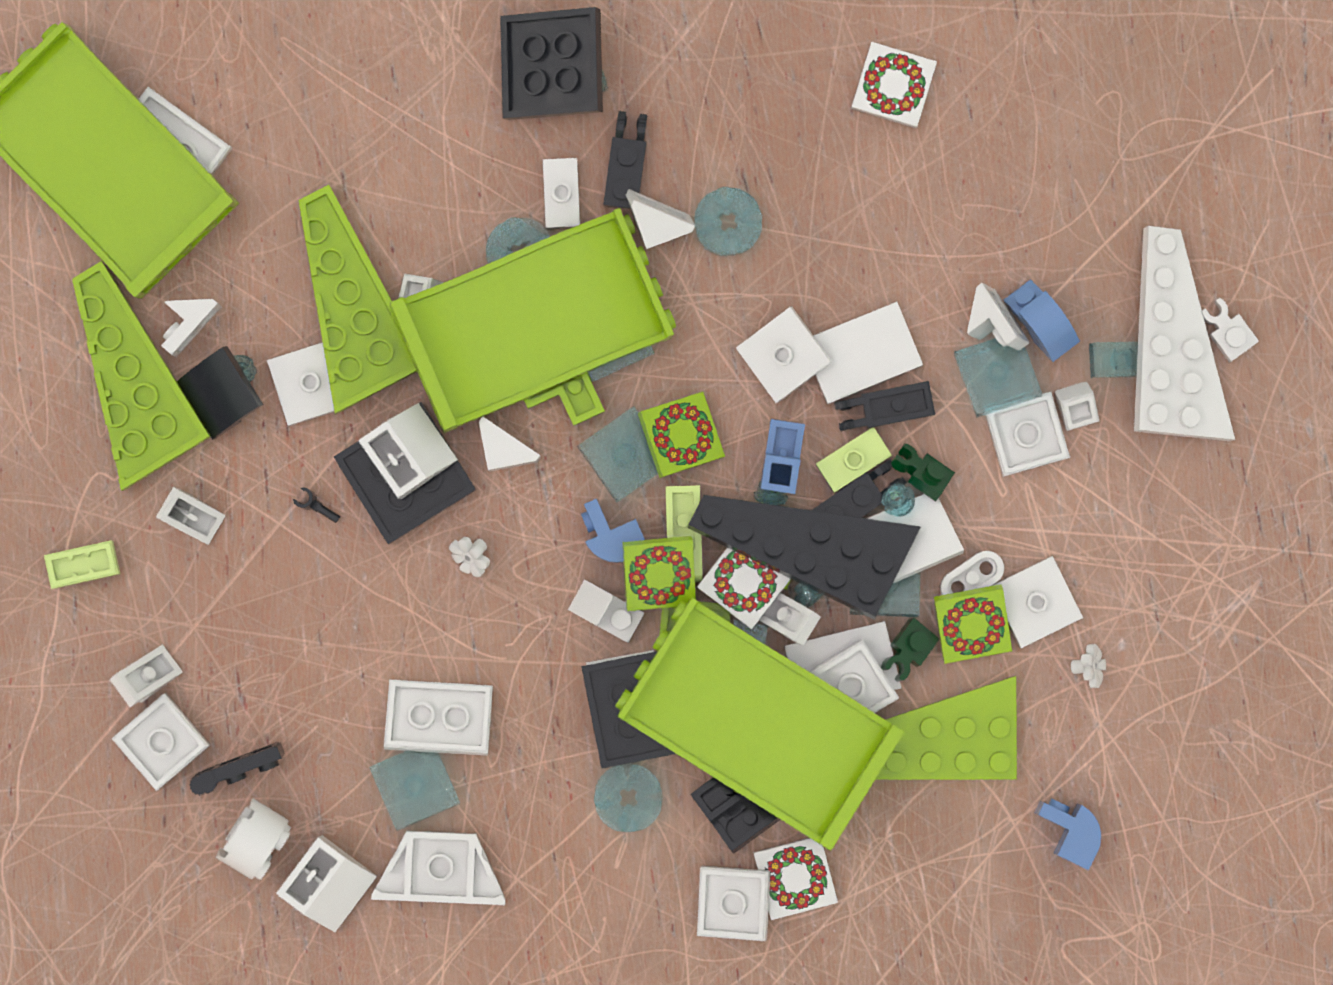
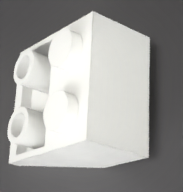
(408, 450)
(326, 884)

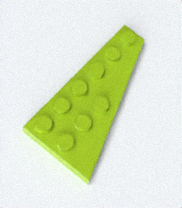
(352, 305)
(139, 396)
(958, 737)

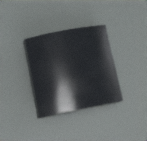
(219, 392)
(732, 814)

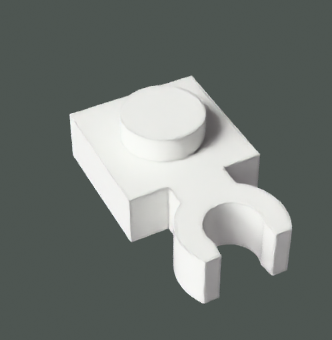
(1232, 335)

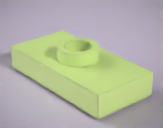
(853, 459)
(82, 564)

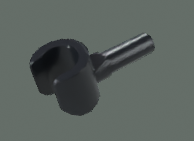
(317, 506)

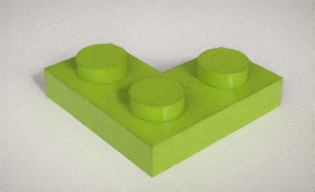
(577, 396)

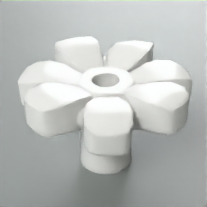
(470, 555)
(1090, 665)

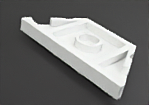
(440, 869)

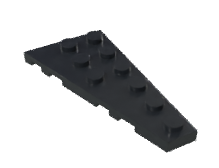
(828, 552)

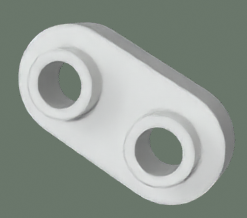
(970, 575)

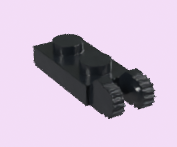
(625, 163)
(889, 406)
(860, 495)
(234, 769)

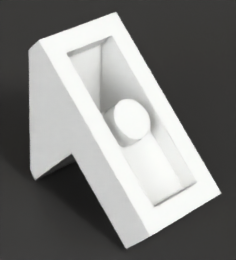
(195, 315)
(992, 315)
(605, 611)
(790, 619)
(146, 676)

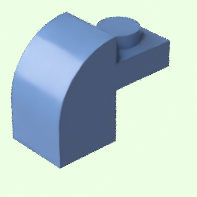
(1043, 320)
(782, 456)
(608, 542)
(1081, 833)

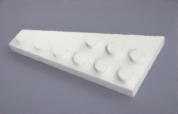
(1175, 361)

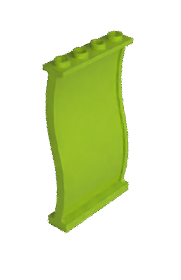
(105, 161)
(533, 319)
(759, 723)

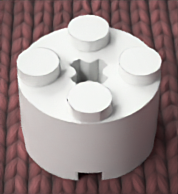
(253, 839)

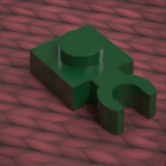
(926, 473)
(912, 646)

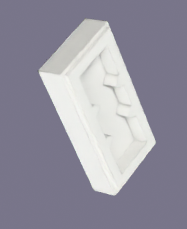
(561, 193)

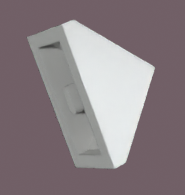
(657, 221)
(502, 449)
(190, 515)

